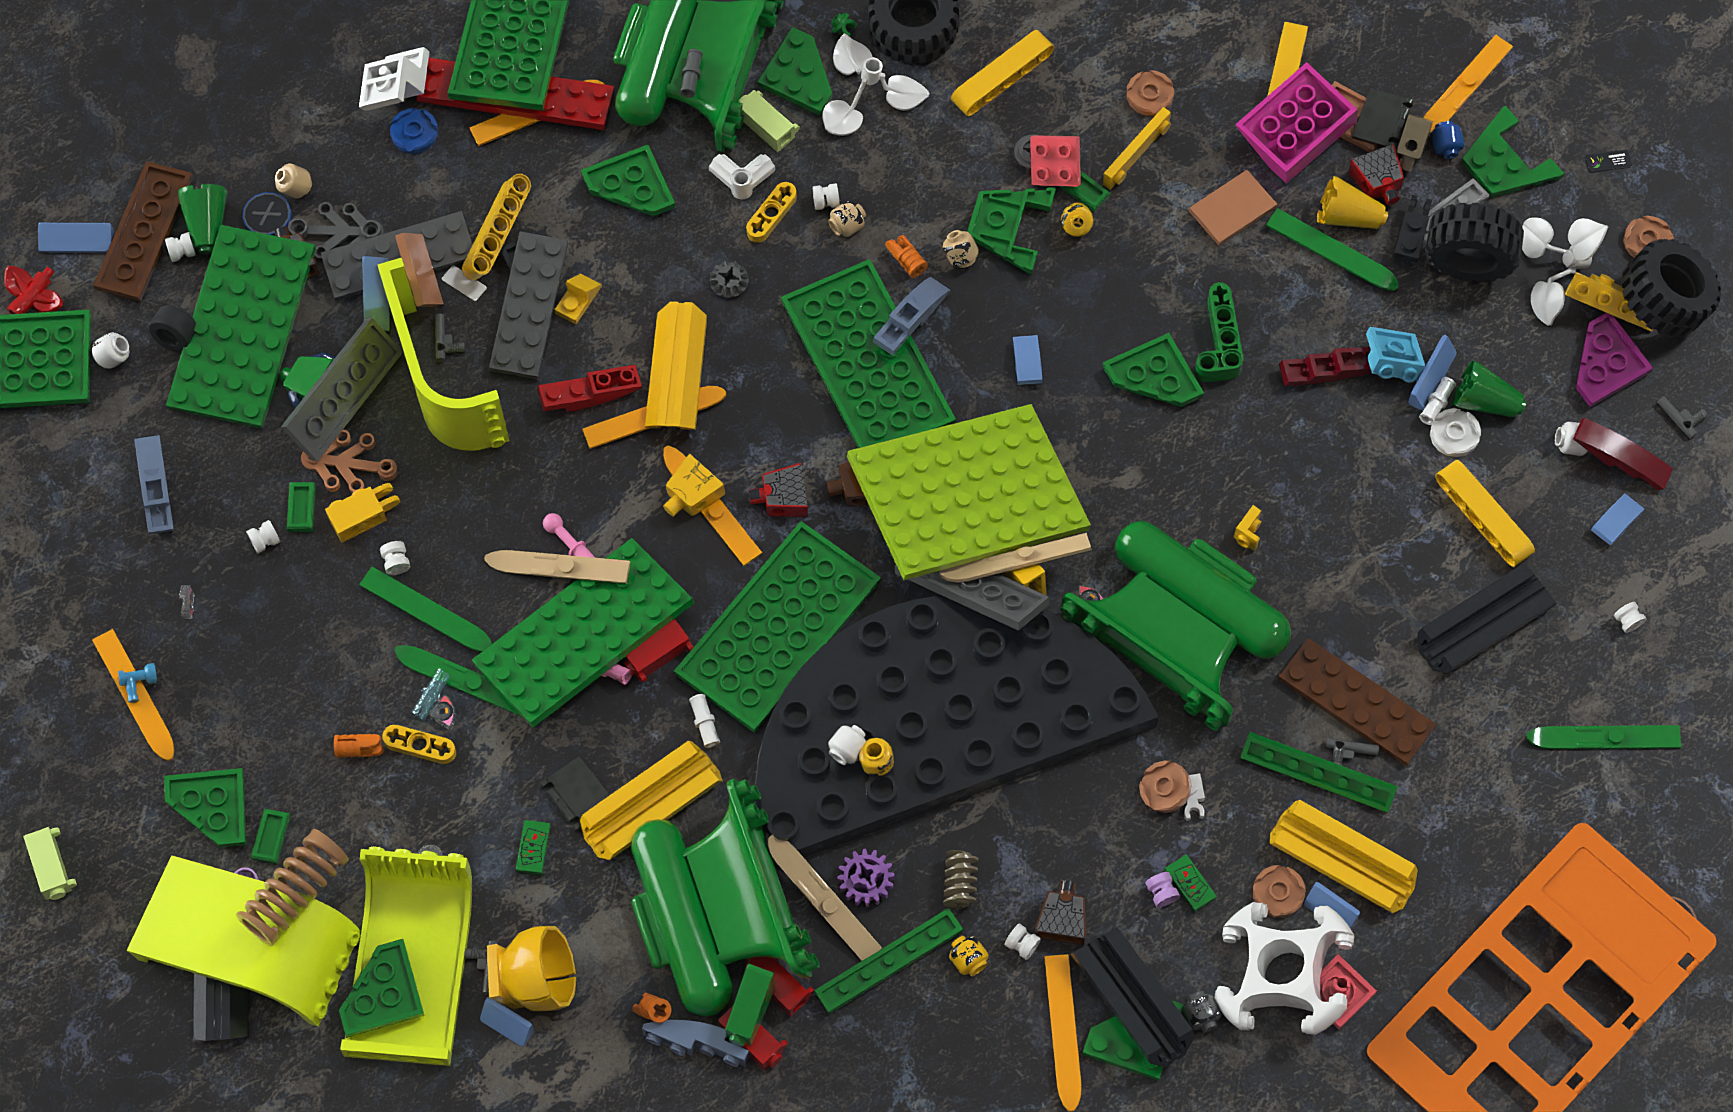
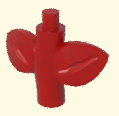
(31, 291)

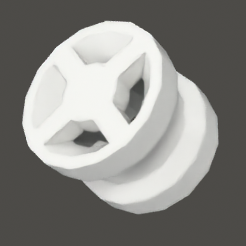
(1630, 617)

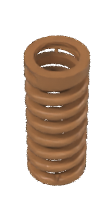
(251, 918)

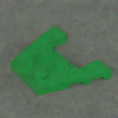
(1498, 166)
(998, 220)

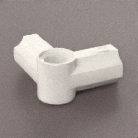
(750, 175)

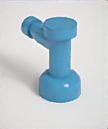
(130, 678)

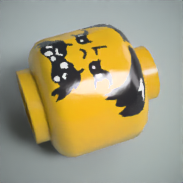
(1078, 211)
(876, 757)
(968, 955)

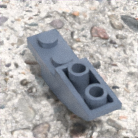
(910, 314)
(154, 485)
(686, 1035)

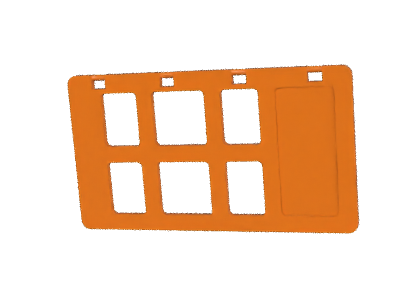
(1610, 918)

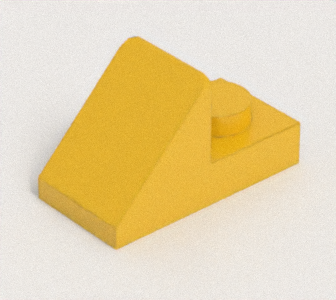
(578, 297)

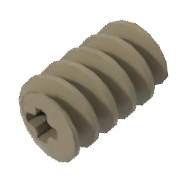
(959, 879)

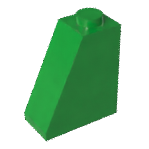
(750, 1005)

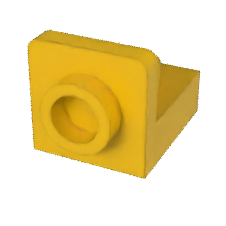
(1247, 527)

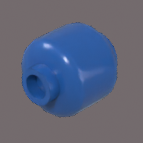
(1447, 139)

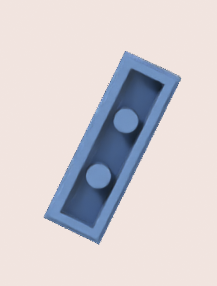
(74, 237)
(374, 294)
(1433, 373)

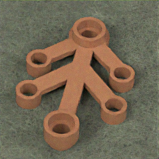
(345, 462)

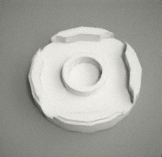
(1455, 432)

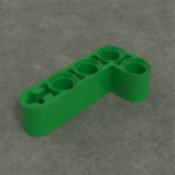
(1221, 331)

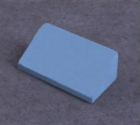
(1322, 896)
(506, 1022)

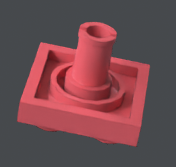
(1055, 160)
(1342, 978)

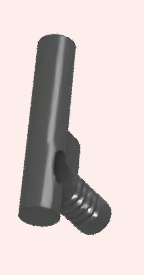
(444, 341)
(1684, 417)
(1348, 749)
(482, 963)

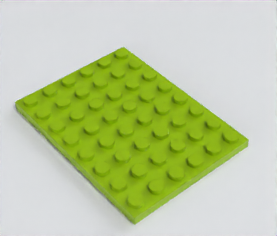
(967, 491)

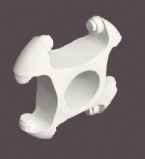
(1264, 947)

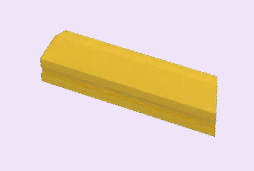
(676, 367)
(649, 796)
(1345, 856)

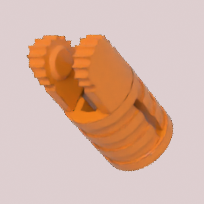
(907, 256)
(357, 745)
(646, 1008)

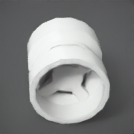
(831, 194)
(178, 248)
(264, 536)
(395, 558)
(1022, 941)

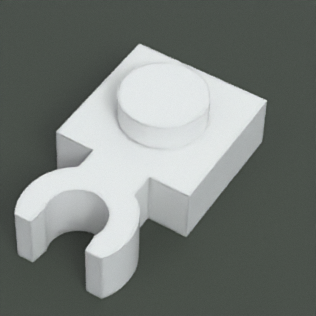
(1196, 795)

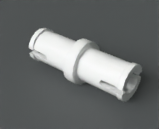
(1437, 401)
(704, 720)

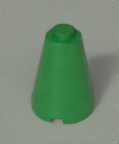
(203, 214)
(1487, 393)

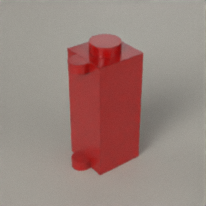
(657, 651)
(788, 991)
(765, 1048)

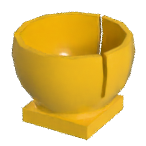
(520, 971)

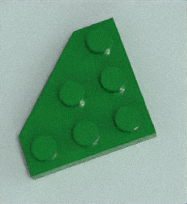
(798, 73)
(631, 181)
(1155, 372)
(211, 803)
(382, 992)
(1114, 1046)

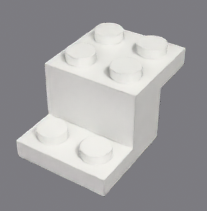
(394, 79)

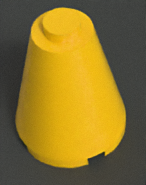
(1350, 207)

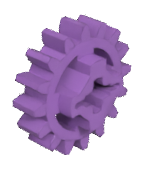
(856, 881)

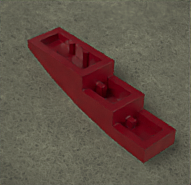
(1326, 367)
(1622, 452)

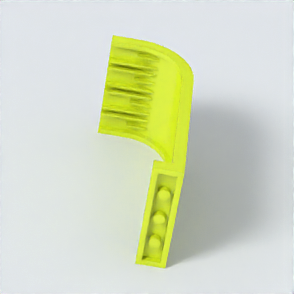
(458, 423)
(429, 907)
(197, 930)

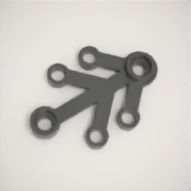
(340, 230)

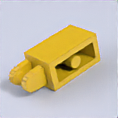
(360, 511)

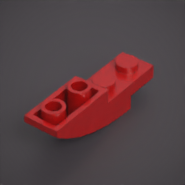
(589, 391)

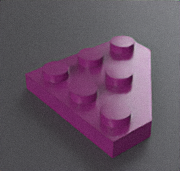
(1608, 361)

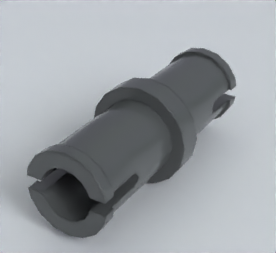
(691, 73)

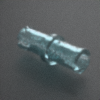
(431, 694)

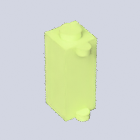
(767, 121)
(48, 863)

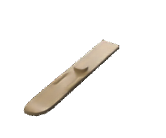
(1017, 559)
(559, 566)
(823, 898)

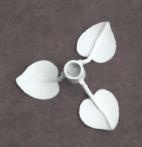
(854, 57)
(1585, 238)

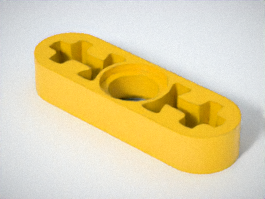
(771, 202)
(399, 745)

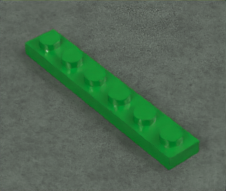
(1319, 772)
(888, 961)

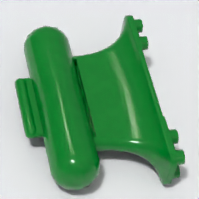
(656, 51)
(1182, 616)
(714, 903)

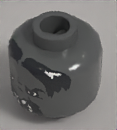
(1201, 1011)

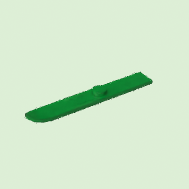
(1332, 250)
(425, 610)
(461, 677)
(1606, 737)

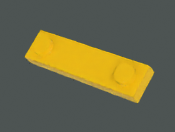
(1117, 171)

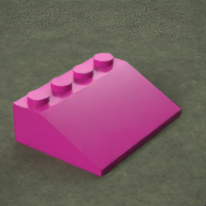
(1297, 122)

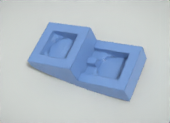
(1027, 360)
(1617, 519)

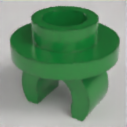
(839, 23)

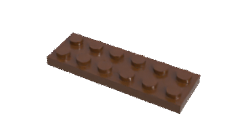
(142, 232)
(1357, 702)

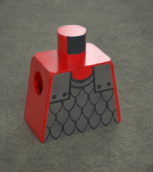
(1378, 174)
(782, 492)

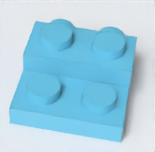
(1394, 354)

